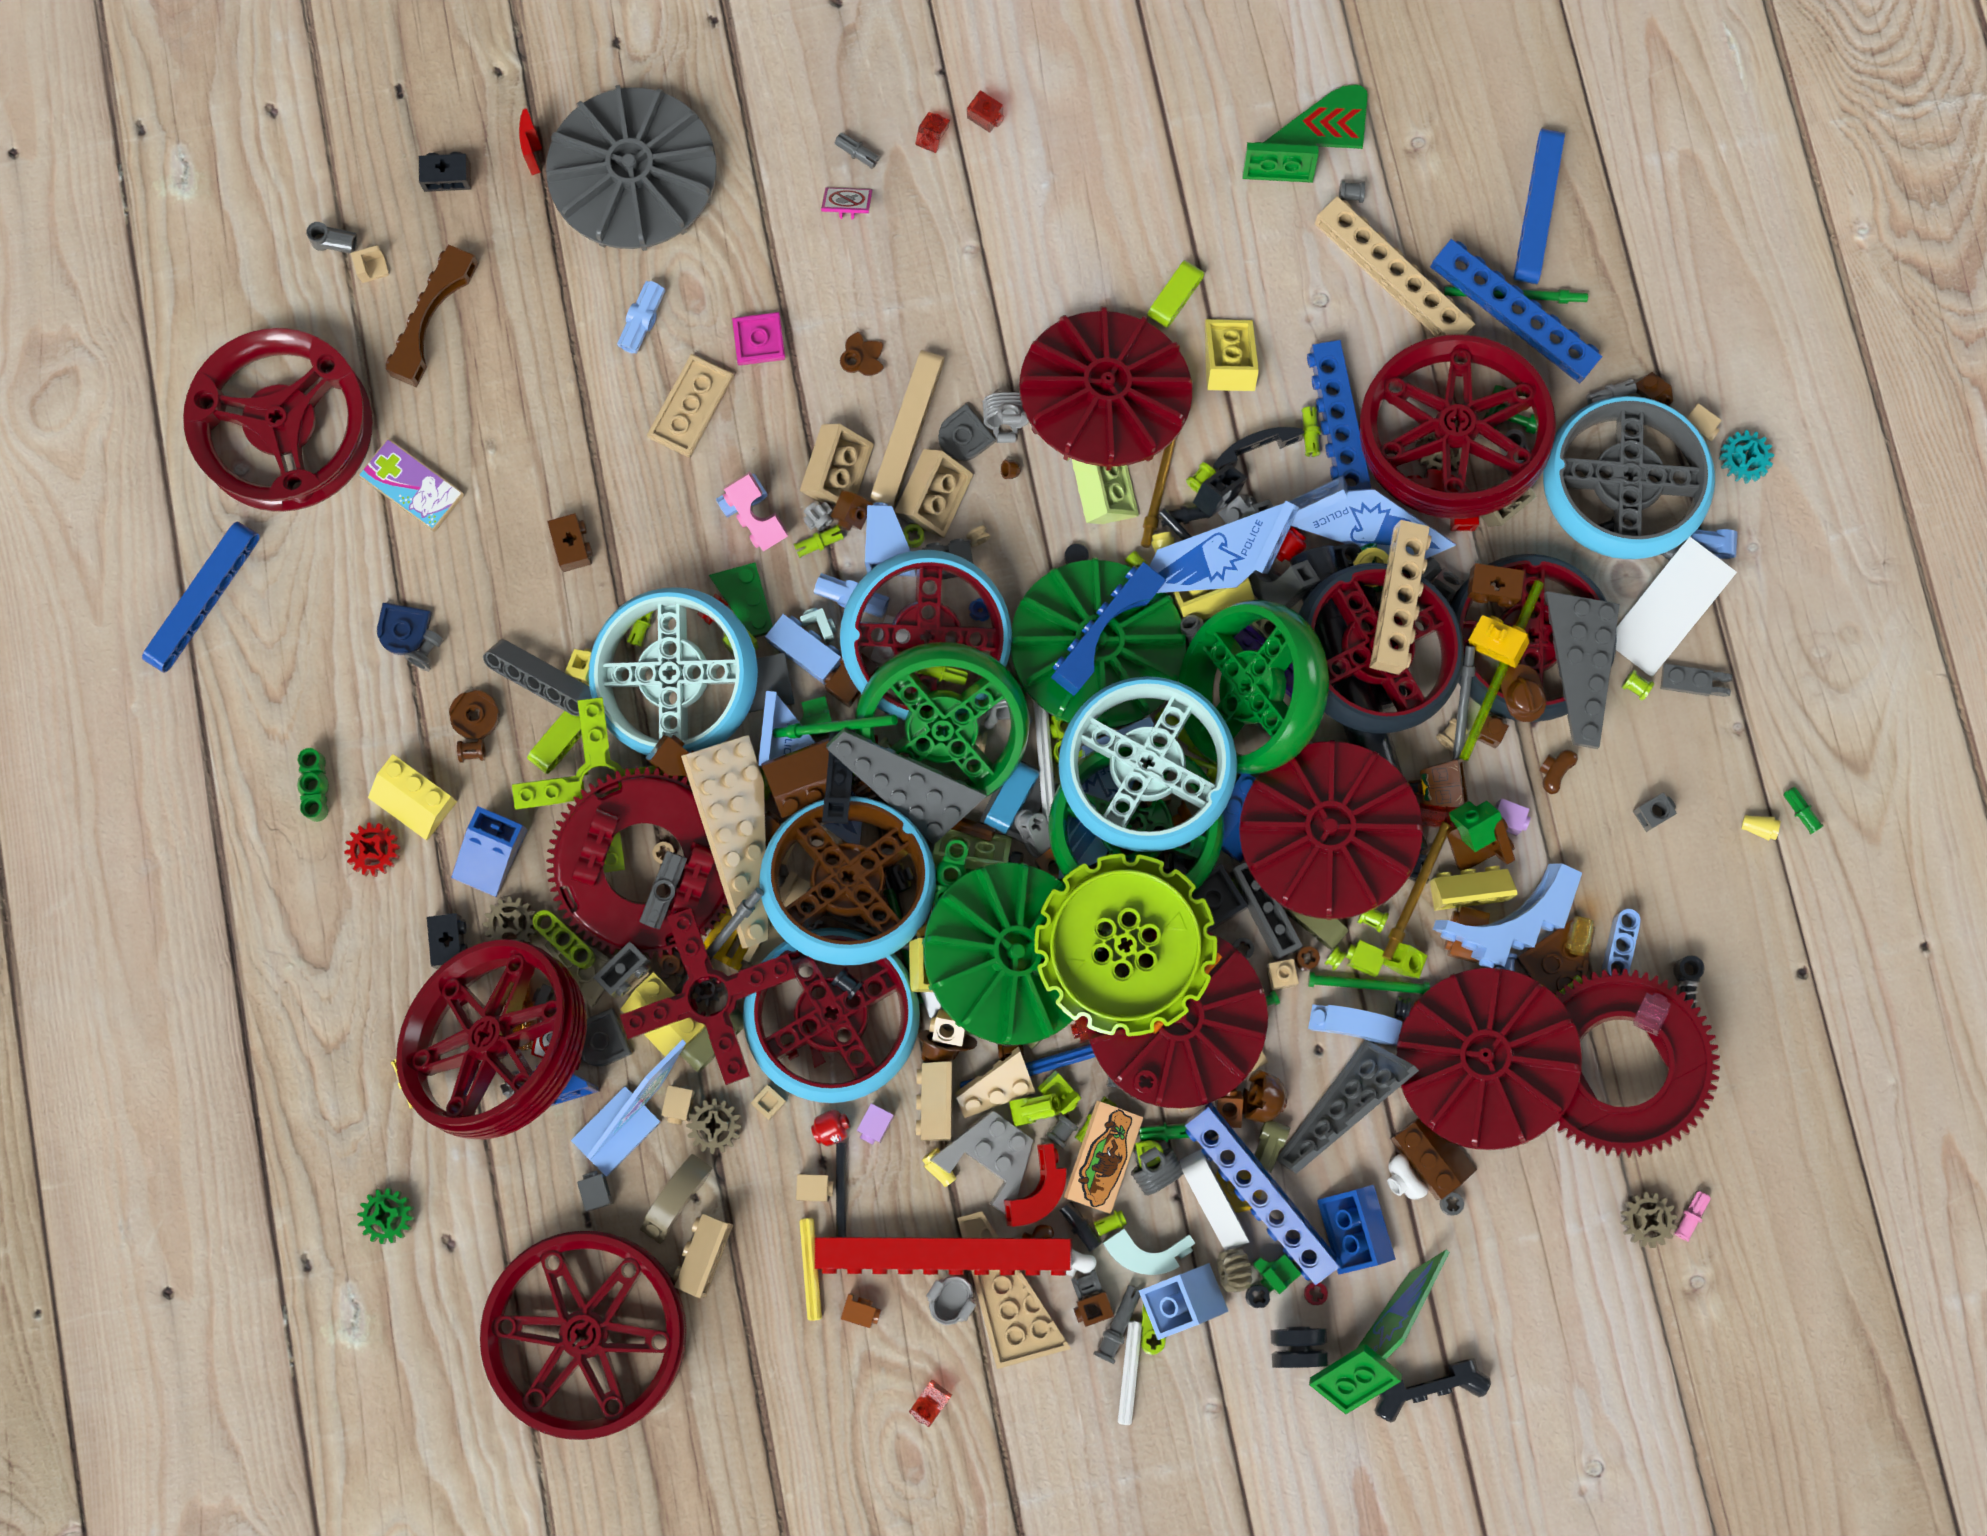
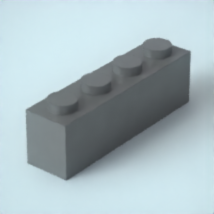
(1267, 914)

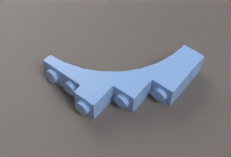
(1545, 909)

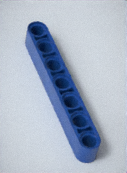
(1539, 206)
(200, 597)

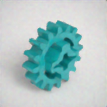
(1757, 456)

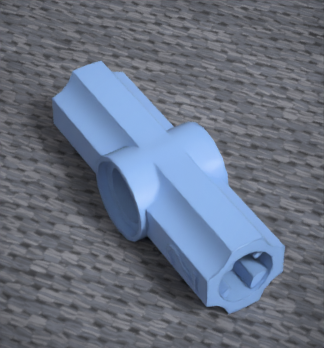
(641, 317)
(840, 591)

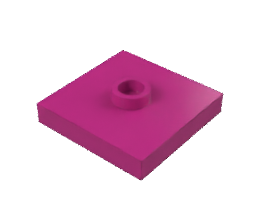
(758, 338)

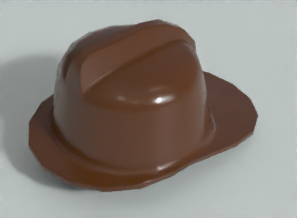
(1523, 693)
(942, 1052)

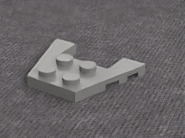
(995, 1146)

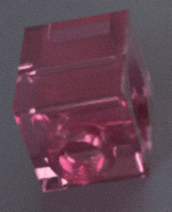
(1652, 1013)

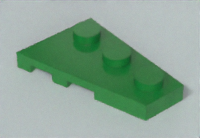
(745, 596)

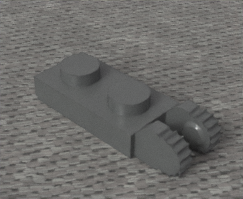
(1693, 680)

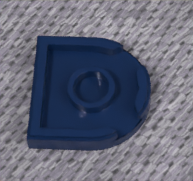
(402, 628)

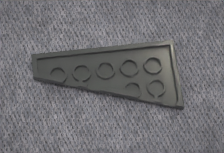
(1584, 652)
(911, 787)
(1356, 1091)

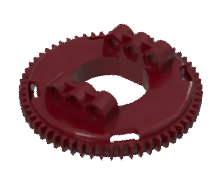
(586, 842)

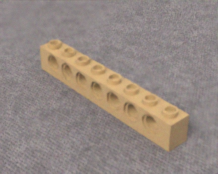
(1380, 270)

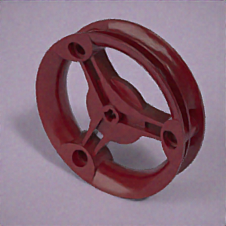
(270, 405)

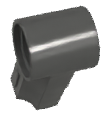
(333, 238)

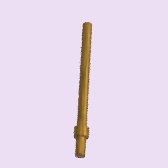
(1151, 521)
(1397, 934)

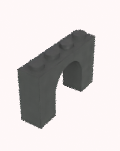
(1284, 588)

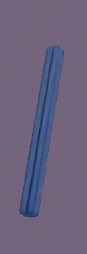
(1054, 1061)

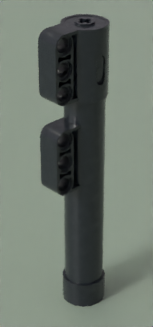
(1330, 631)

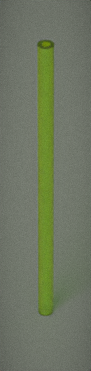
(1498, 677)

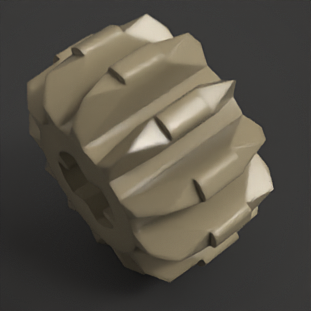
(1234, 1270)

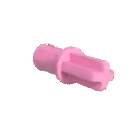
(1692, 1216)

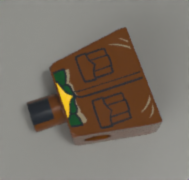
(1442, 784)

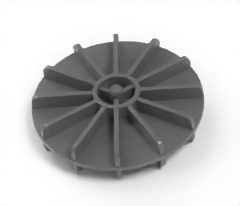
(631, 168)

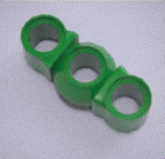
(310, 773)
(950, 861)

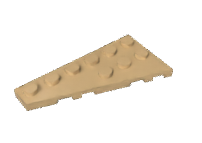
(1011, 1310)

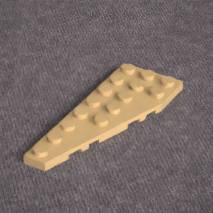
(733, 815)

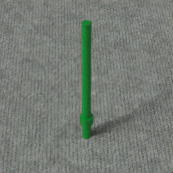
(1562, 296)
(797, 730)

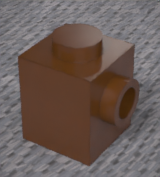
(850, 511)

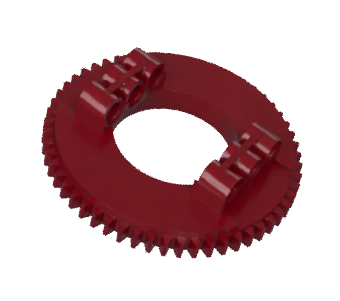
(1681, 1046)

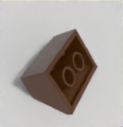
(798, 777)
(1433, 1158)

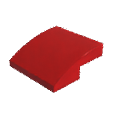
(529, 141)

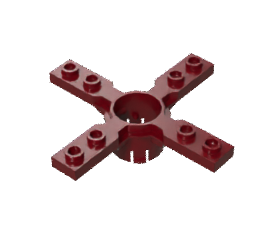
(682, 1006)

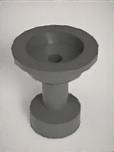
(420, 658)

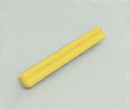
(811, 1276)

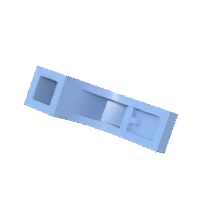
(1355, 1023)

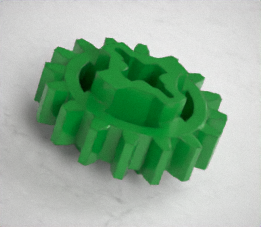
(382, 1206)

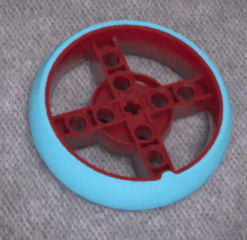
(929, 567)
(854, 1020)

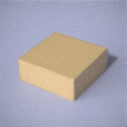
(768, 1102)

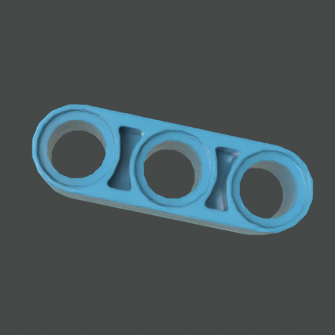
(1011, 798)

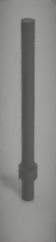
(1467, 673)
(744, 910)

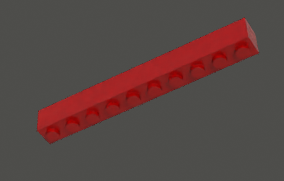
(943, 1254)

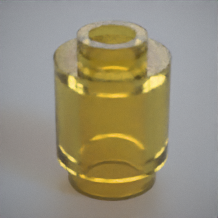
(1580, 936)

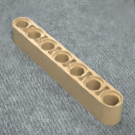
(907, 428)

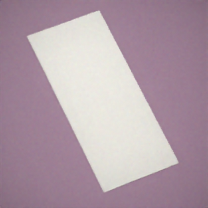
(1671, 606)

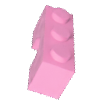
(764, 531)

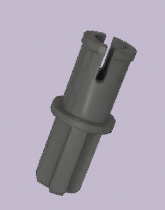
(856, 150)

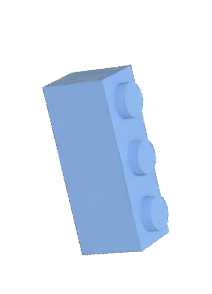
(804, 647)

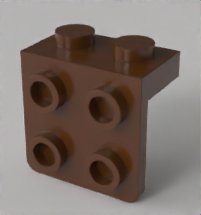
(1467, 858)

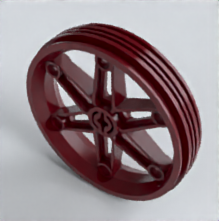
(1466, 350)
(491, 1039)
(569, 1335)

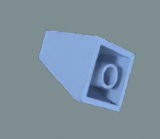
(883, 537)
(1183, 1301)

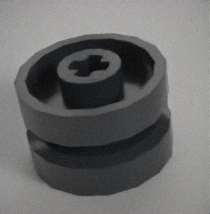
(1299, 1350)

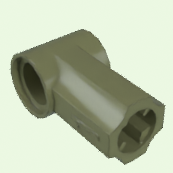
(1272, 1139)

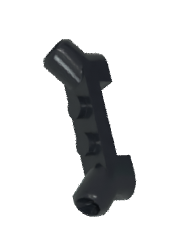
(1463, 1374)

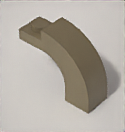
(674, 1198)

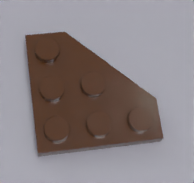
(1552, 961)

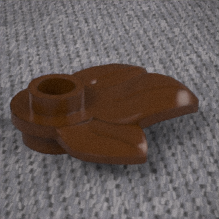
(865, 355)

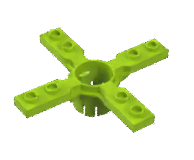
(565, 788)

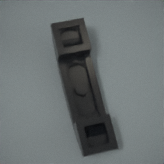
(1282, 435)
(838, 789)

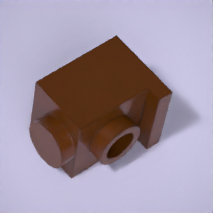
(1493, 731)
(1103, 1309)

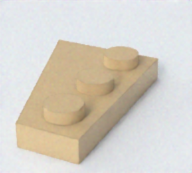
(998, 1086)

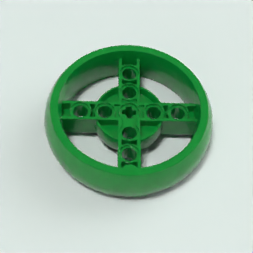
(1255, 682)
(996, 684)
(1202, 851)

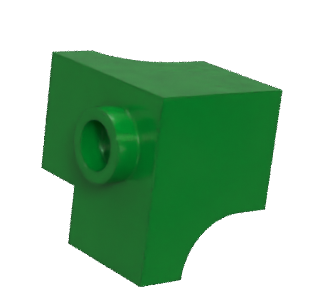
(816, 712)
(1476, 823)
(1276, 1274)

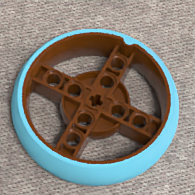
(891, 932)

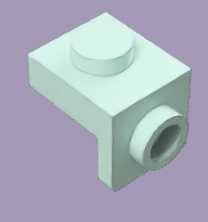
(825, 625)

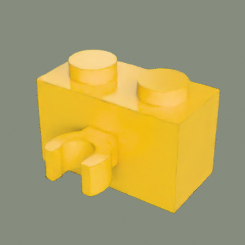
(1499, 640)

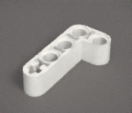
(1213, 1200)

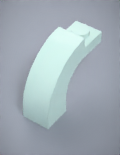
(1134, 1259)

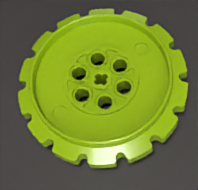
(1178, 952)

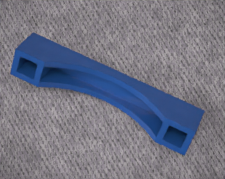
(1079, 664)

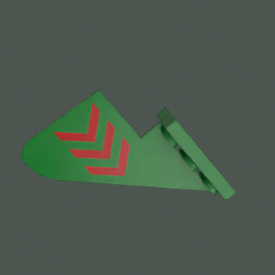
(1294, 149)

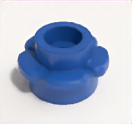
(975, 614)

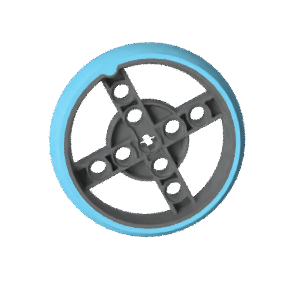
(1629, 414)

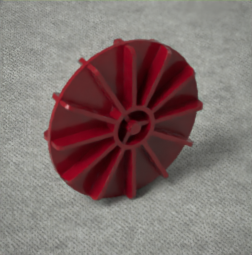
(1105, 388)
(1331, 831)
(1202, 1051)
(1490, 1058)

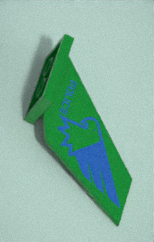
(1365, 1370)

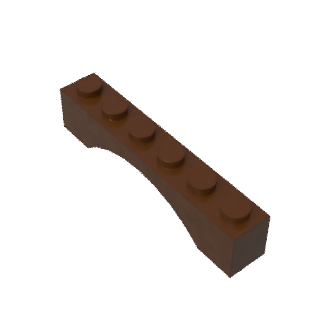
(452, 273)
(668, 759)

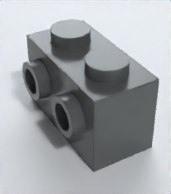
(622, 970)

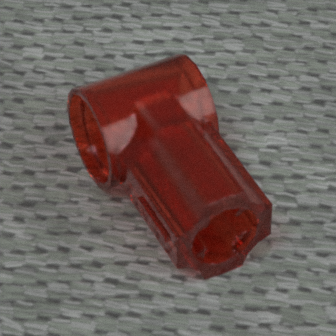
(1434, 815)

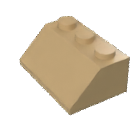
(836, 463)
(934, 492)
(935, 1101)
(702, 1255)

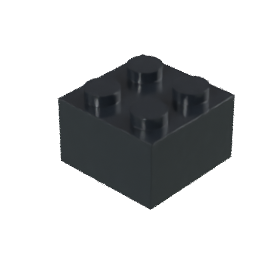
(1221, 897)

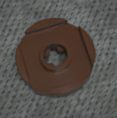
(469, 702)

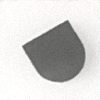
(964, 435)
(604, 1040)

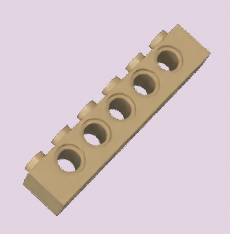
(1383, 655)

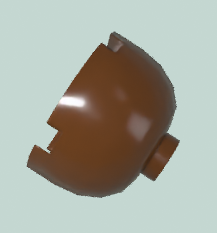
(1265, 1097)

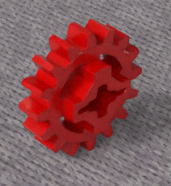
(365, 856)

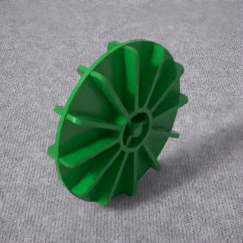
(1132, 645)
(985, 955)

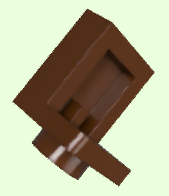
(1655, 388)

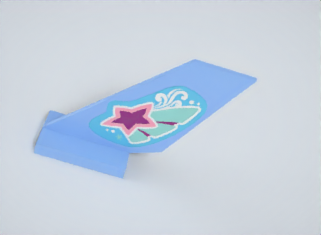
(624, 1120)

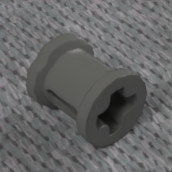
(1352, 191)
(1062, 1131)
(1086, 1284)

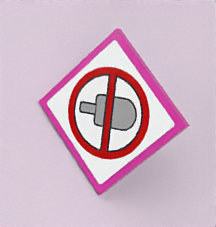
(846, 201)

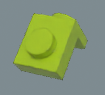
(1063, 1091)

